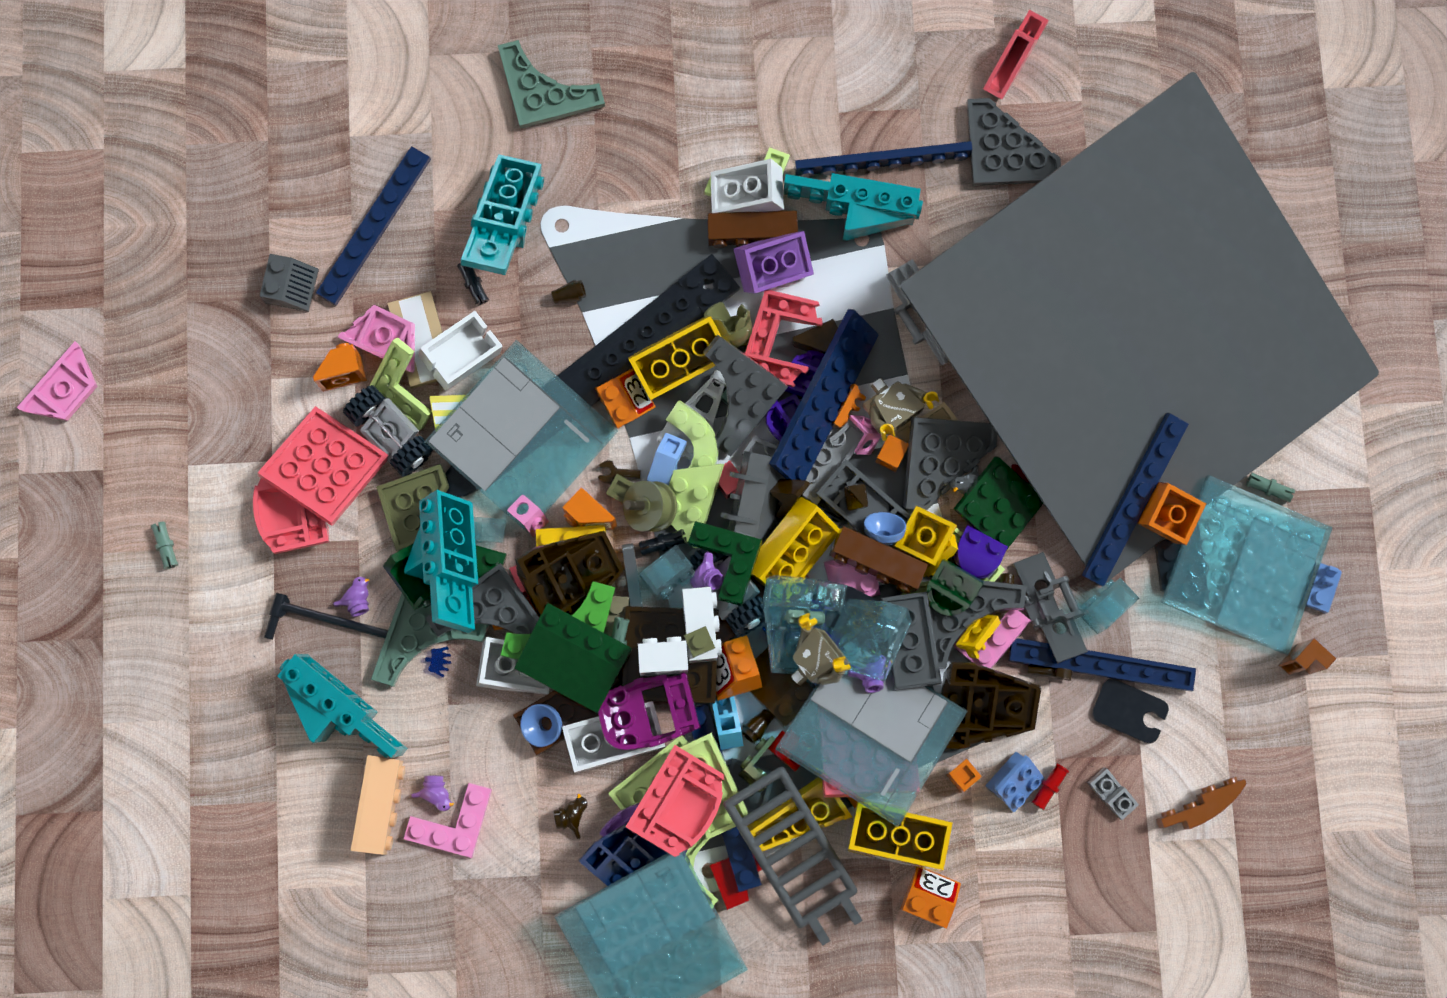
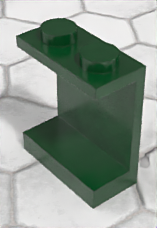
(412, 587)

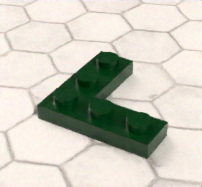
(743, 554)

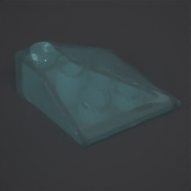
(871, 635)

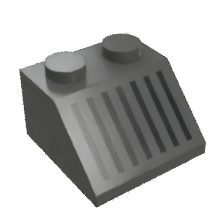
(288, 283)

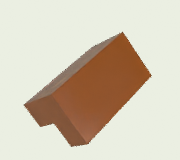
(1307, 656)

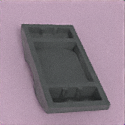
(833, 495)

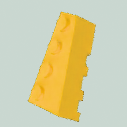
(825, 811)

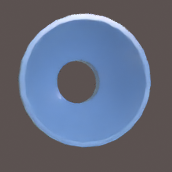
(884, 524)
(532, 727)

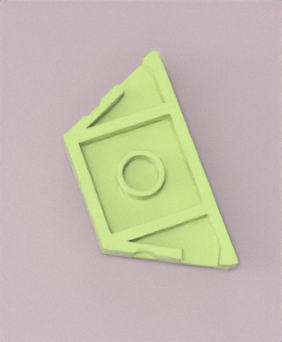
(694, 495)

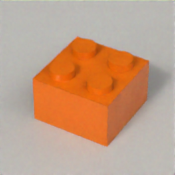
(1172, 513)

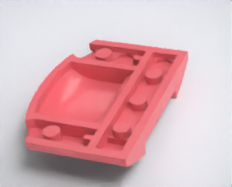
(285, 522)
(678, 803)

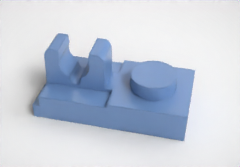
(1324, 588)

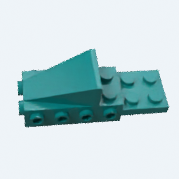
(868, 203)
(503, 214)
(446, 558)
(329, 705)

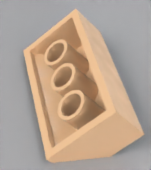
(377, 805)

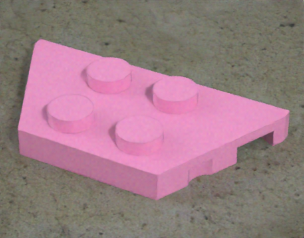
(377, 330)
(62, 388)

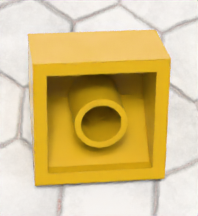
(926, 536)

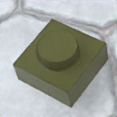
(619, 488)
(699, 641)

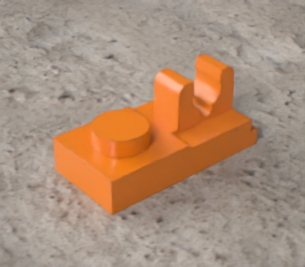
(847, 405)

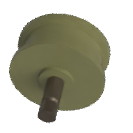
(649, 506)

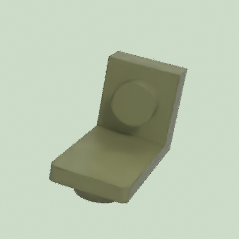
(749, 772)

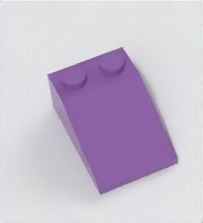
(773, 262)

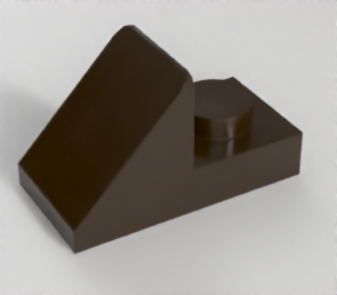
(788, 493)

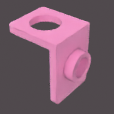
(870, 433)
(532, 519)

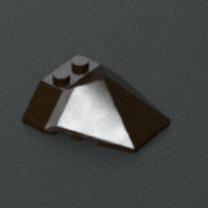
(565, 571)
(993, 701)

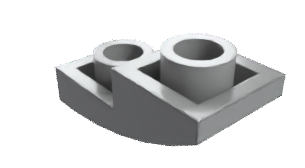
(1112, 793)

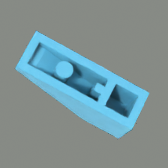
(727, 723)

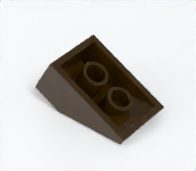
(779, 692)

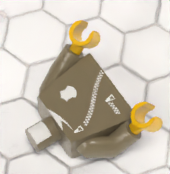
(897, 405)
(817, 656)

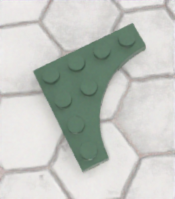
(539, 97)
(411, 635)

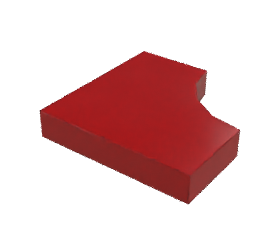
(727, 884)

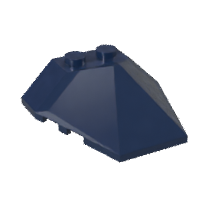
(619, 855)

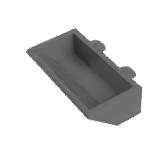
(753, 505)

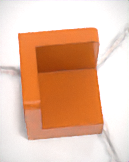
(892, 453)
(964, 775)

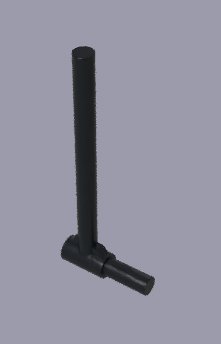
(282, 606)

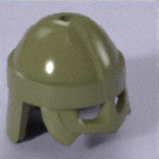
(731, 328)

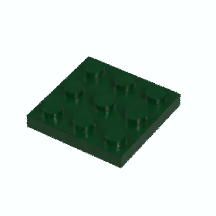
(999, 503)

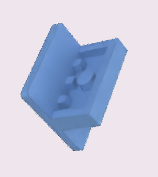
(1015, 781)

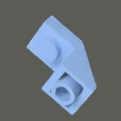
(666, 459)

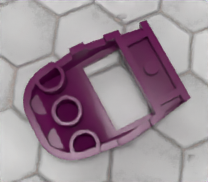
(626, 718)

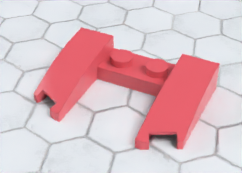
(773, 309)

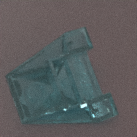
(795, 593)

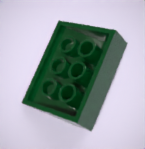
(572, 658)

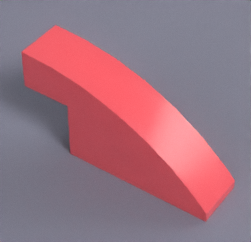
(1016, 54)

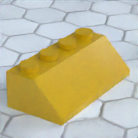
(795, 543)

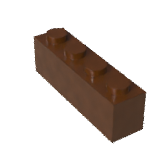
(749, 227)
(878, 560)

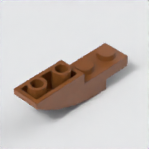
(1211, 803)

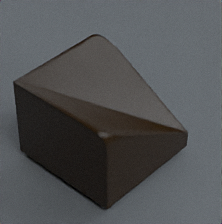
(856, 497)

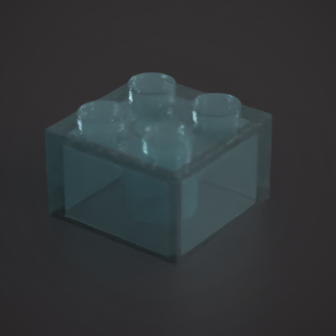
(667, 573)
(1109, 605)

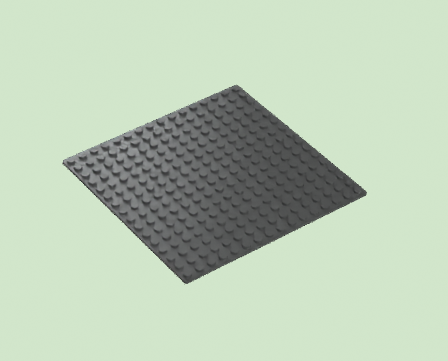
(1136, 292)

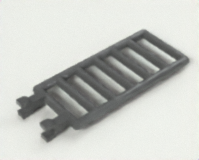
(815, 832)

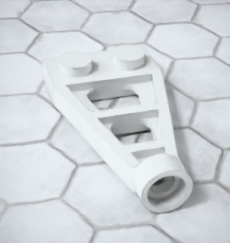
(707, 389)

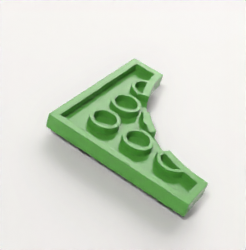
(593, 612)

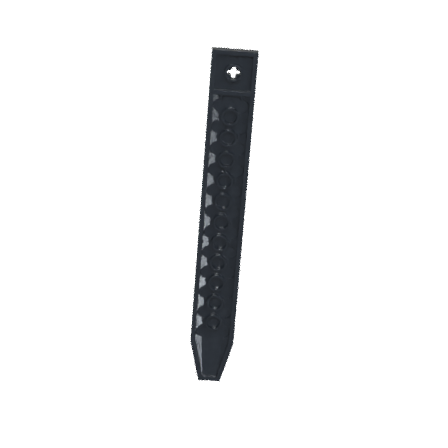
(668, 313)

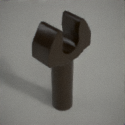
(626, 473)
(1057, 673)

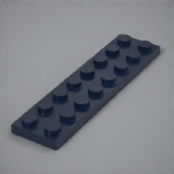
(824, 397)

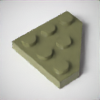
(401, 502)

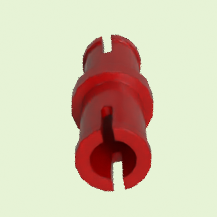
(1050, 786)

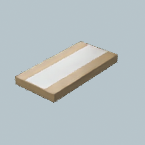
(423, 313)

